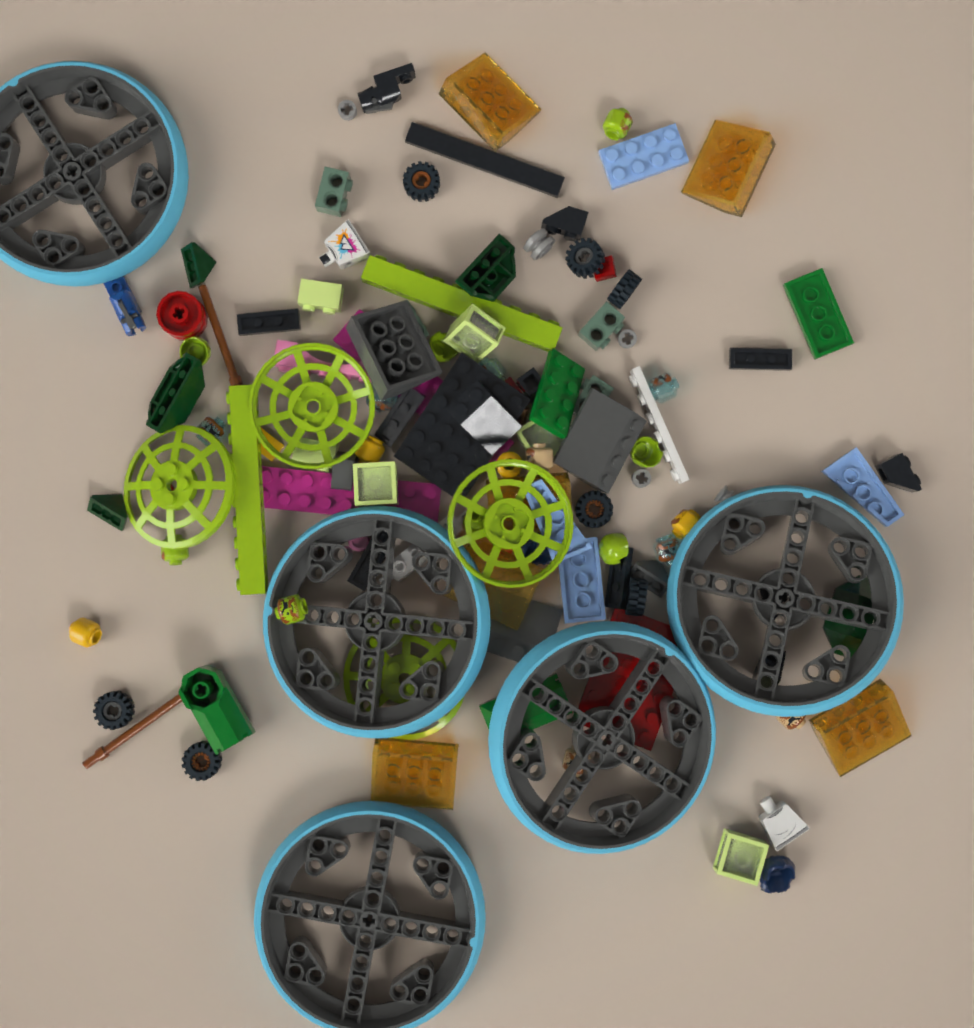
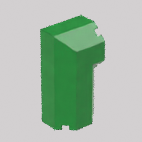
(215, 707)
(534, 715)

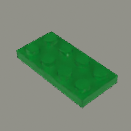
(818, 313)
(557, 394)

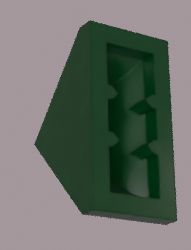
(197, 264)
(109, 509)

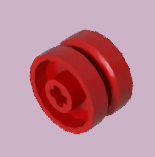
(186, 305)

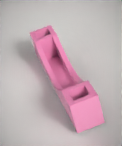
(289, 362)

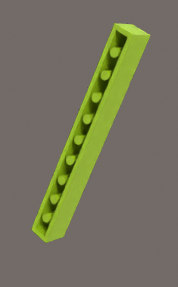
(454, 301)
(248, 495)

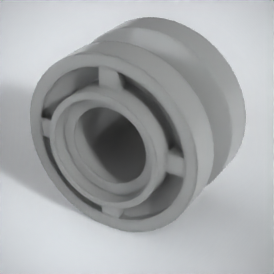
(539, 244)

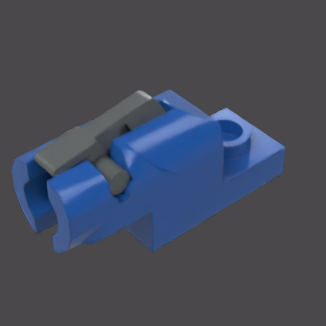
(125, 305)

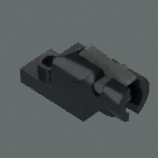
(386, 90)

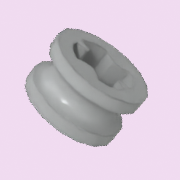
(352, 114)
(622, 335)
(636, 482)
(724, 494)

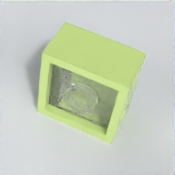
(474, 333)
(533, 433)
(375, 484)
(740, 857)

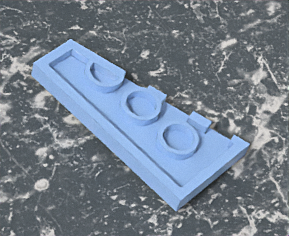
(861, 483)
(578, 543)

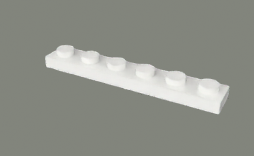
(654, 417)

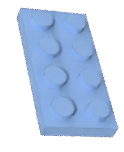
(643, 156)
(582, 586)

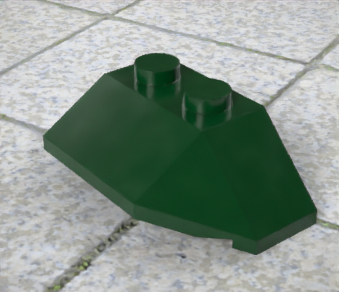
(490, 270)
(176, 394)
(844, 634)

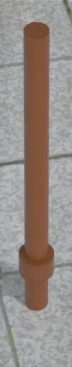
(234, 379)
(103, 752)

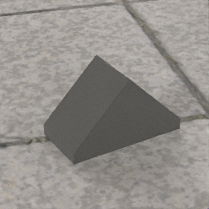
(343, 473)

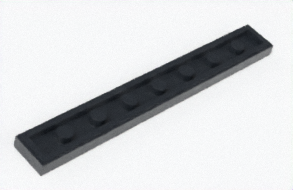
(484, 160)

